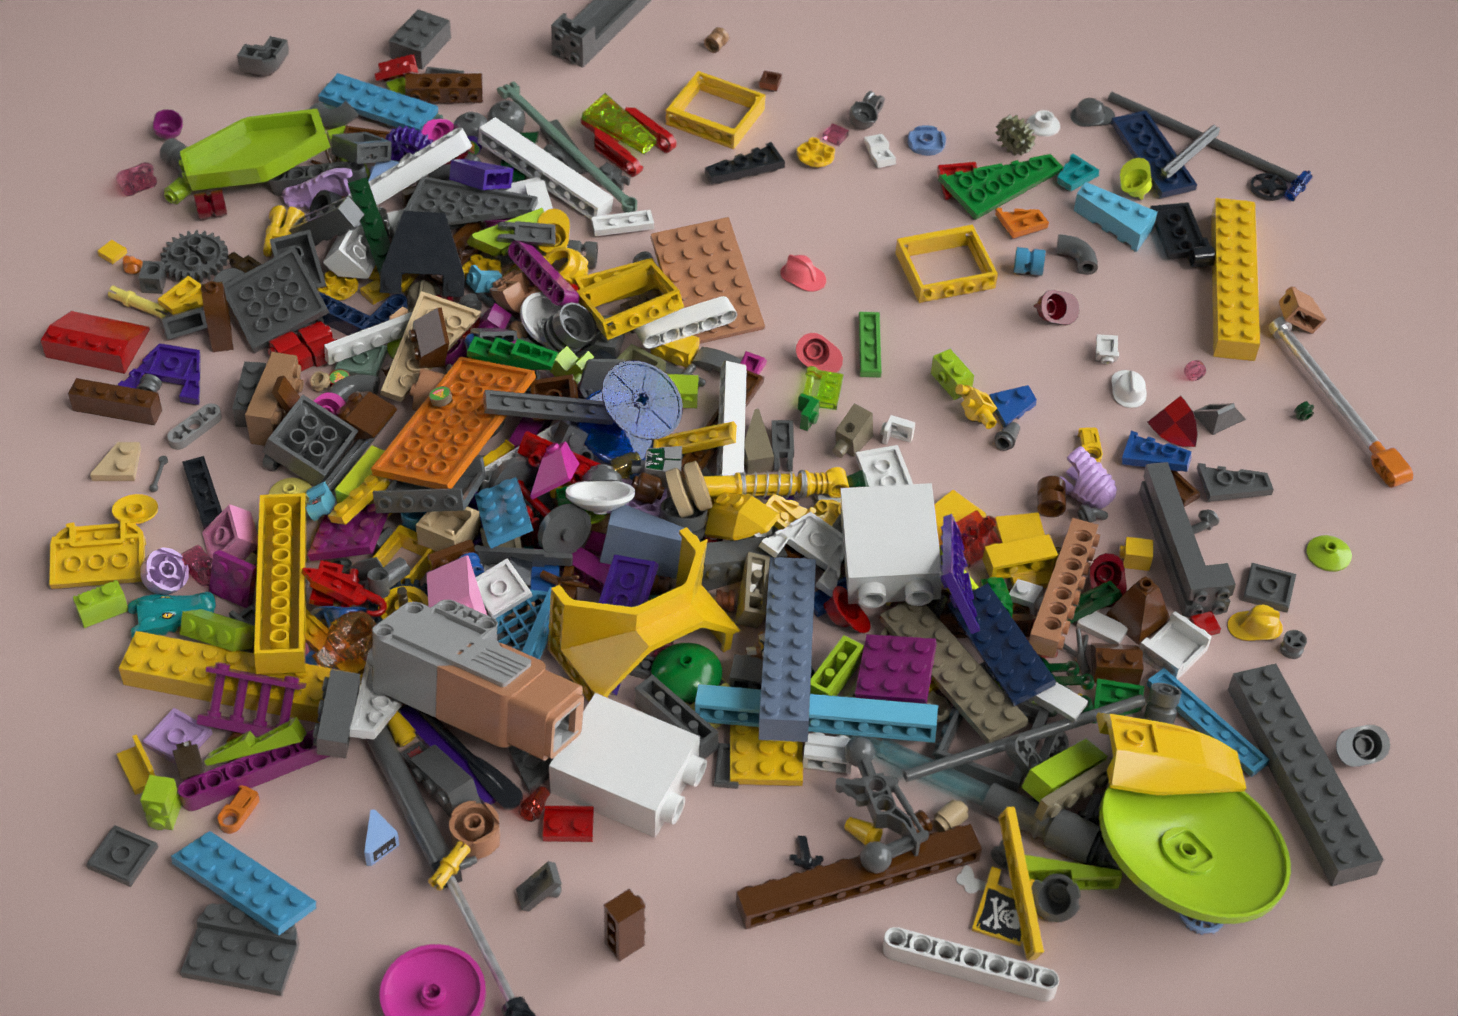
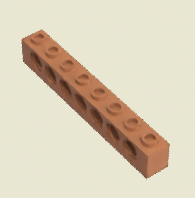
(1063, 588)

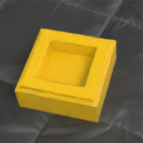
(112, 251)

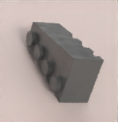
(726, 561)

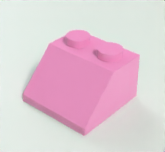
(232, 533)

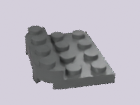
(240, 951)

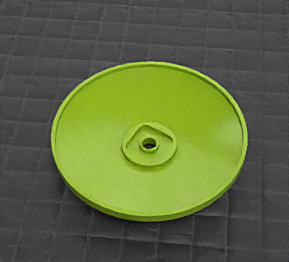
(1235, 848)

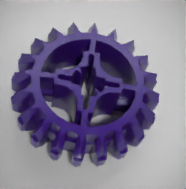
(406, 141)

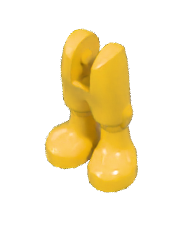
(279, 216)

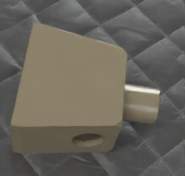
(853, 431)

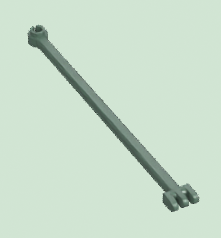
(629, 204)

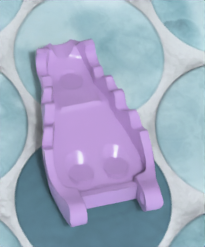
(331, 180)

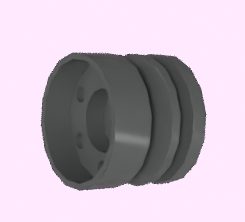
(568, 327)
(694, 522)

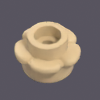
(320, 381)

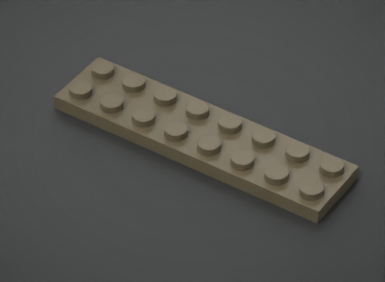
(958, 674)

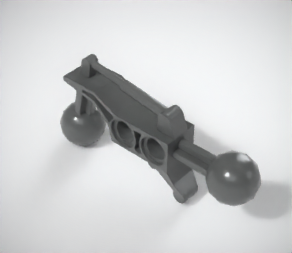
(876, 855)

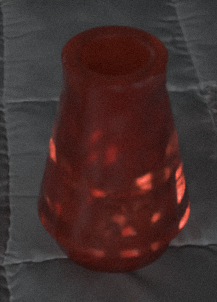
(532, 806)

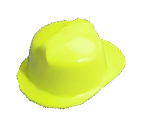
(1136, 177)

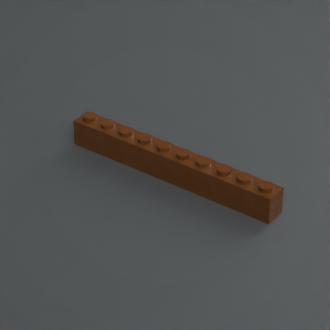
(850, 879)

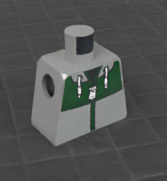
(658, 462)

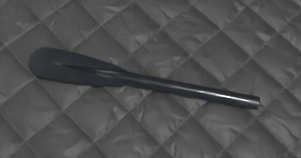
(494, 781)

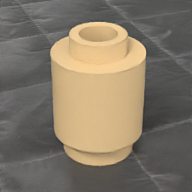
(950, 815)

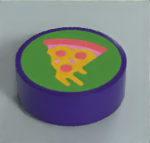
(476, 147)

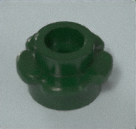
(1304, 411)

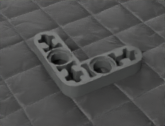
(1021, 751)

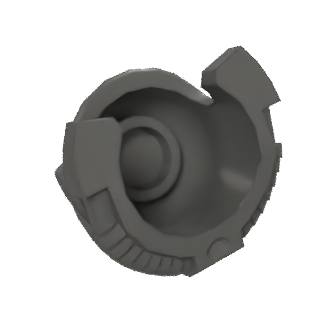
(1056, 898)

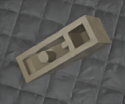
(757, 448)
(753, 591)

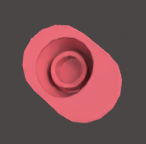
(802, 273)
(819, 352)

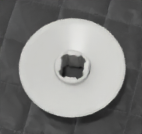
(1043, 123)

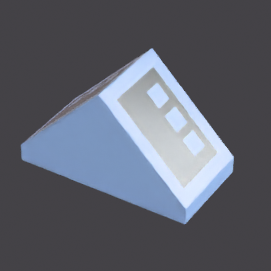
(380, 838)

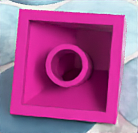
(555, 469)

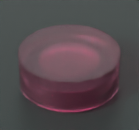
(1195, 370)

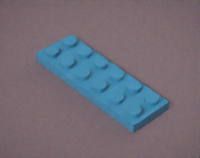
(378, 102)
(244, 882)

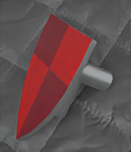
(1176, 423)

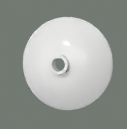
(535, 312)
(600, 495)

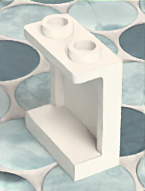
(1176, 646)

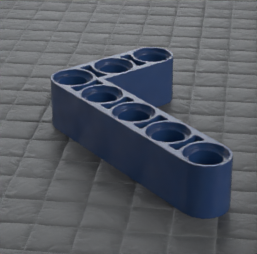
(350, 320)

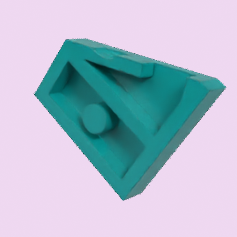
(1076, 173)

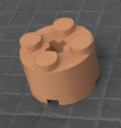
(426, 383)
(476, 827)

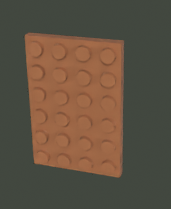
(706, 265)

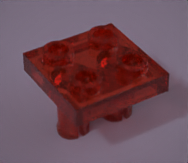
(977, 534)

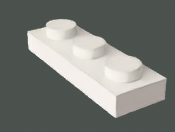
(622, 223)

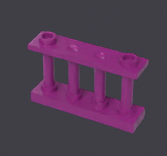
(236, 720)

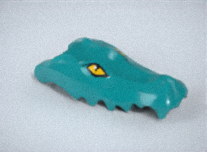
(163, 613)

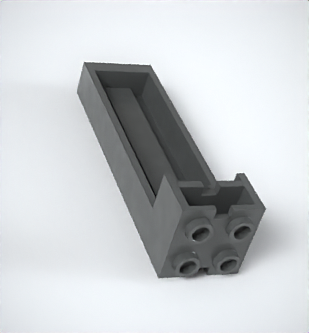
(592, 28)
(1196, 585)

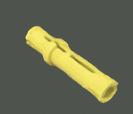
(130, 299)

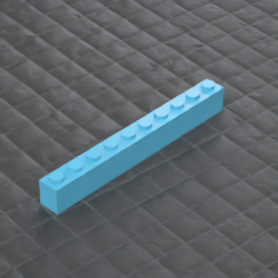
(826, 714)

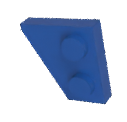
(1013, 403)

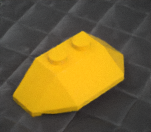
(739, 517)

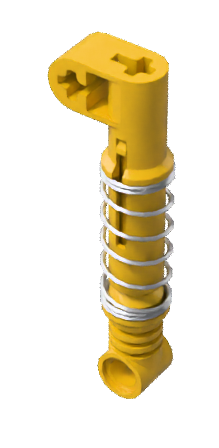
(779, 484)

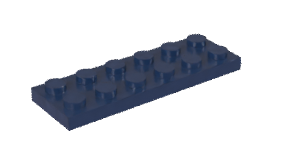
(1147, 142)
(1005, 648)

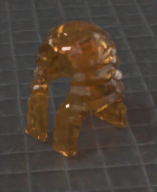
(347, 639)

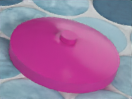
(433, 983)

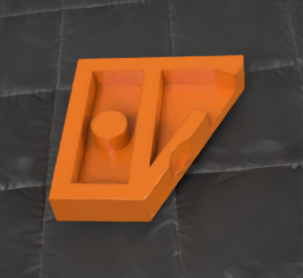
(1022, 221)

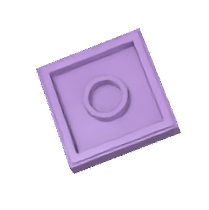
(174, 730)

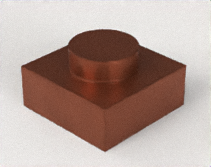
(770, 80)

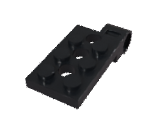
(1198, 248)

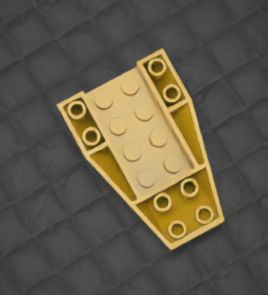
(1168, 758)

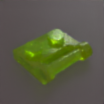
(829, 386)

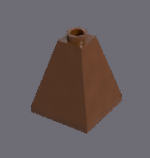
(1141, 610)

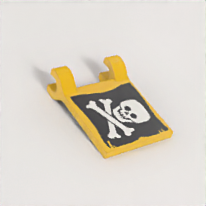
(998, 912)

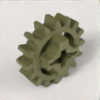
(1015, 135)

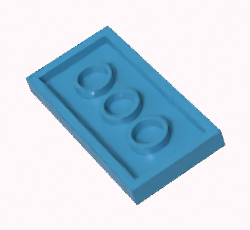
(503, 512)

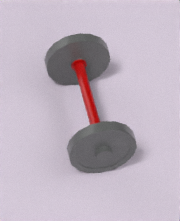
(563, 527)

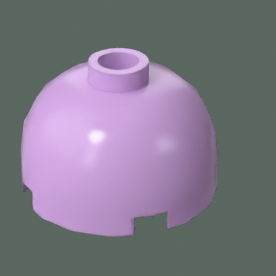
(164, 571)

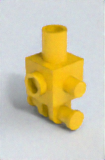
(977, 405)

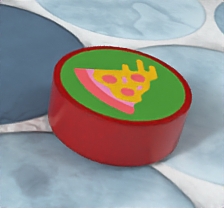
(337, 375)

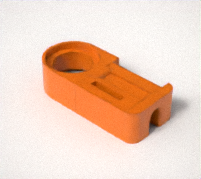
(240, 808)

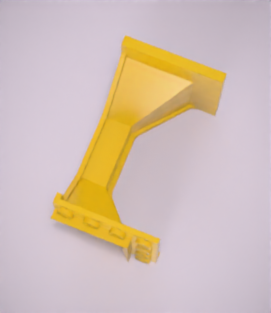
(606, 641)

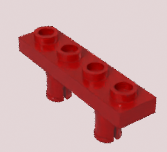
(535, 448)

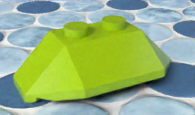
(487, 239)

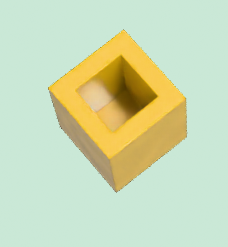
(1137, 553)

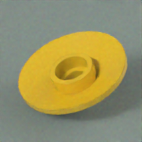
(136, 508)

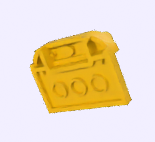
(96, 555)

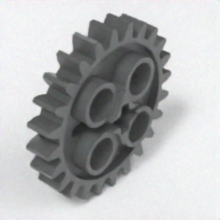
(195, 256)

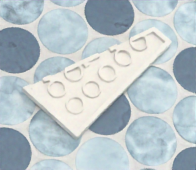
(371, 710)

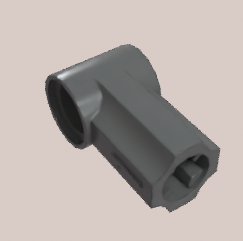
(383, 578)

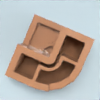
(512, 290)

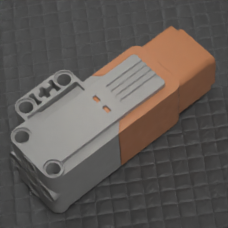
(457, 671)

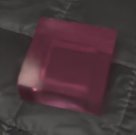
(835, 134)

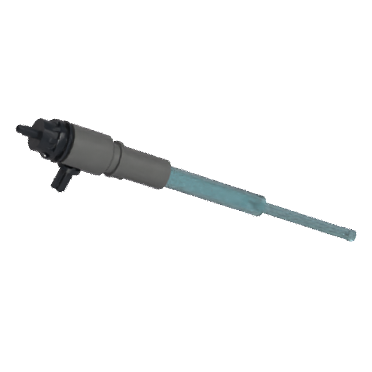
(1067, 833)

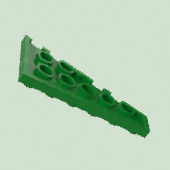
(997, 184)

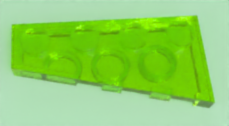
(619, 124)

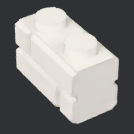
(826, 753)

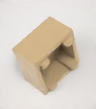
(447, 528)

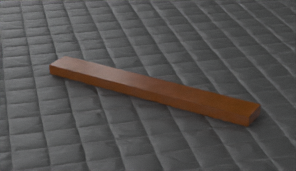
(702, 457)

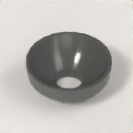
(602, 472)

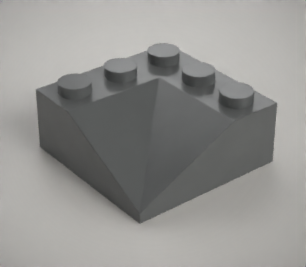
(310, 441)

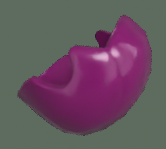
(167, 124)
(457, 351)

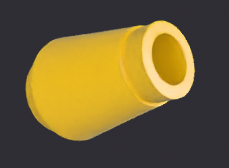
(401, 730)
(863, 830)

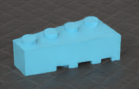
(1116, 214)

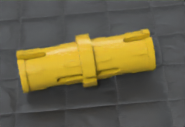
(449, 866)

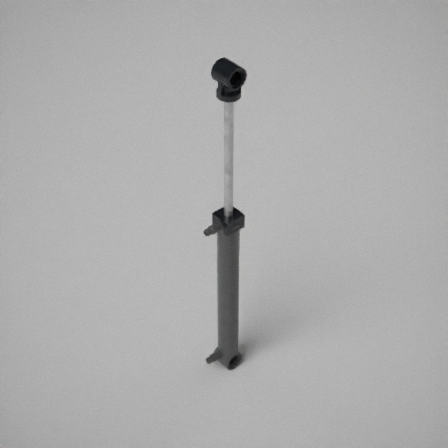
(434, 850)

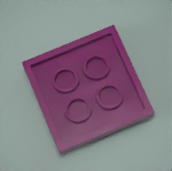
(347, 540)
(896, 668)

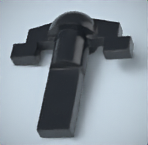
(806, 861)

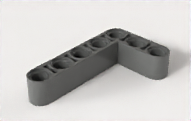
(304, 173)

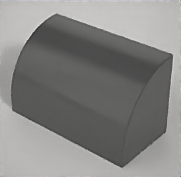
(183, 323)

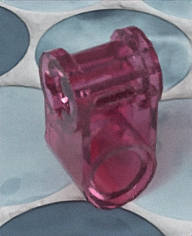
(135, 180)
(198, 564)

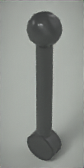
(163, 460)

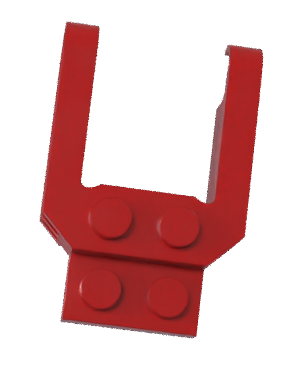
(620, 156)

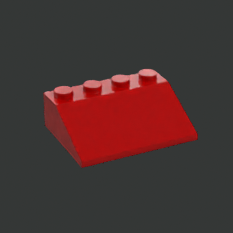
(94, 341)

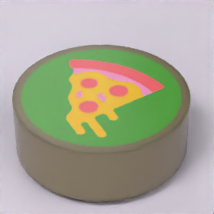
(440, 396)

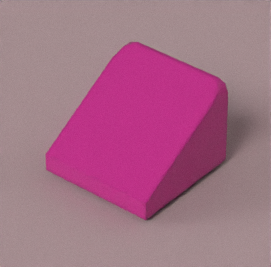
(753, 362)

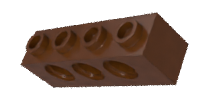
(445, 87)

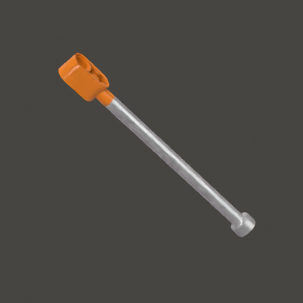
(1386, 462)

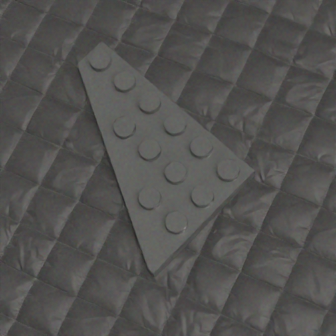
(467, 203)

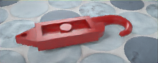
(343, 589)

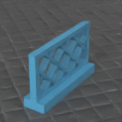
(536, 631)

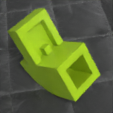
(568, 363)

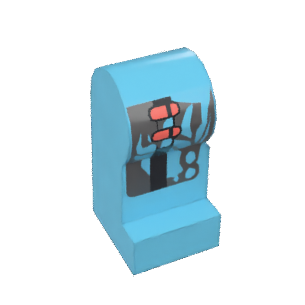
(320, 501)

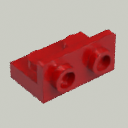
(396, 68)

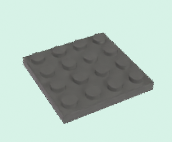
(274, 299)

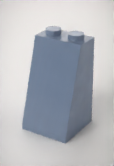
(643, 537)

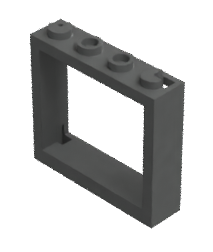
(1036, 715)

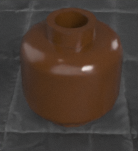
(647, 488)

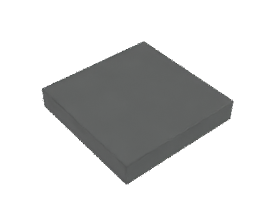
(1269, 587)
(122, 855)

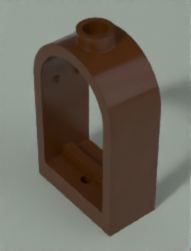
(217, 316)

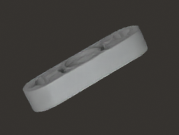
(203, 417)

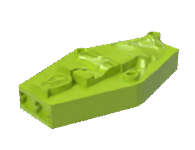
(254, 149)

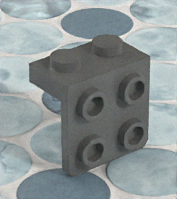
(594, 375)

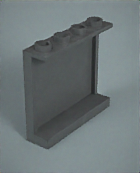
(415, 498)

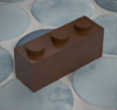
(624, 924)

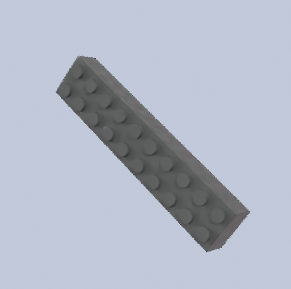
(1305, 775)

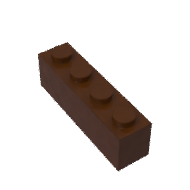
(115, 401)

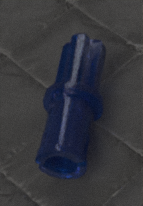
(1298, 185)

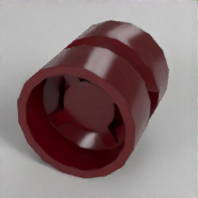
(210, 204)

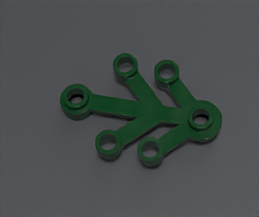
(1070, 680)

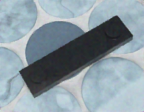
(202, 490)

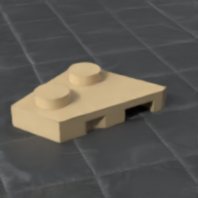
(119, 463)

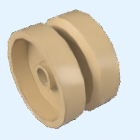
(688, 489)

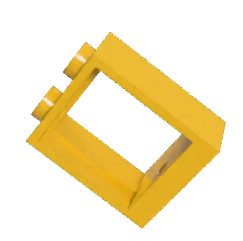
(407, 539)

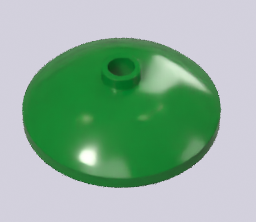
(684, 678)

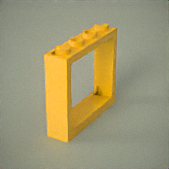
(708, 129)
(940, 241)
(623, 284)

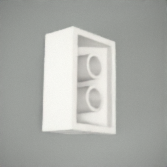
(351, 255)

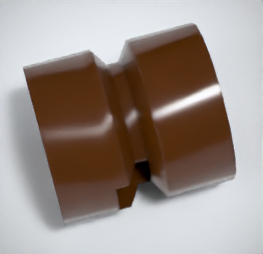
(1051, 496)

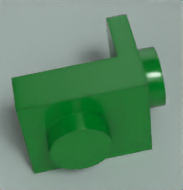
(810, 411)

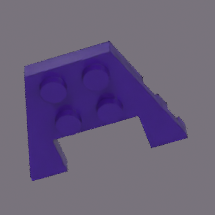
(171, 365)

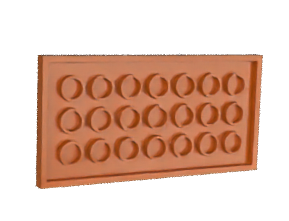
(445, 440)

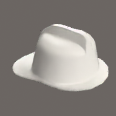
(1129, 388)

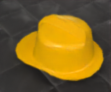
(562, 227)
(1257, 624)

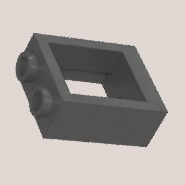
(359, 146)

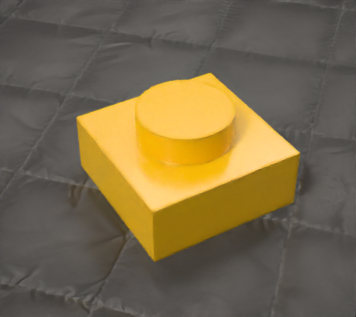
(371, 292)

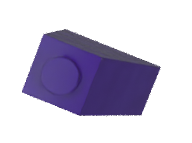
(481, 174)

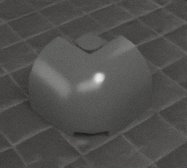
(263, 59)

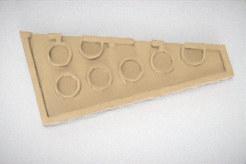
(404, 369)

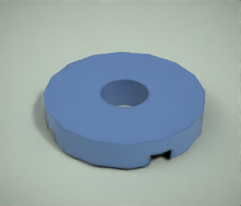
(920, 146)

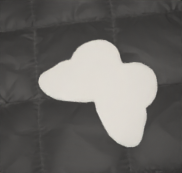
(967, 879)

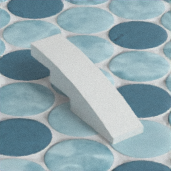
(1061, 700)

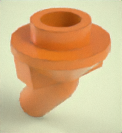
(131, 264)

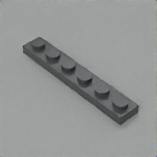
(545, 407)

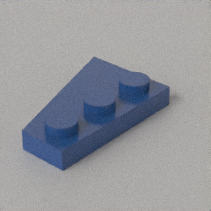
(1147, 451)

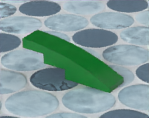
(517, 354)

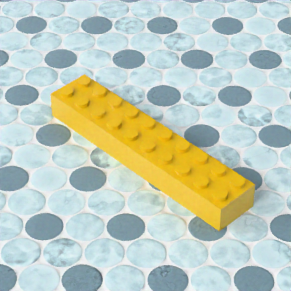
(1235, 280)
(281, 585)
(180, 670)

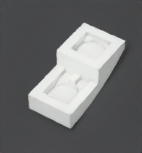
(879, 150)

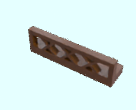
(460, 240)

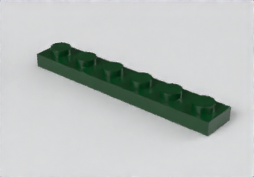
(371, 221)

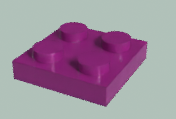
(232, 579)

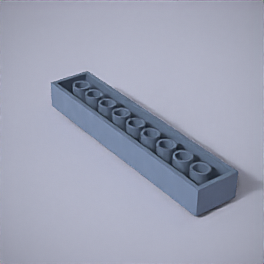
(787, 650)

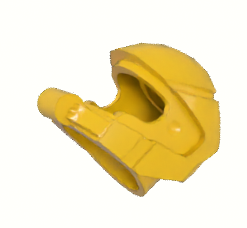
(573, 268)

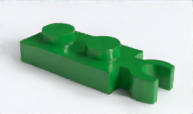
(1000, 589)

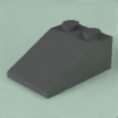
(306, 249)

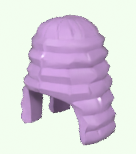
(1092, 481)

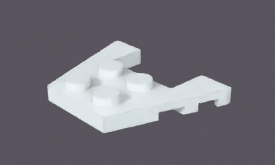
(815, 541)

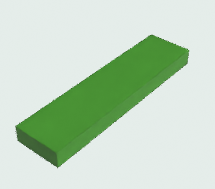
(869, 344)

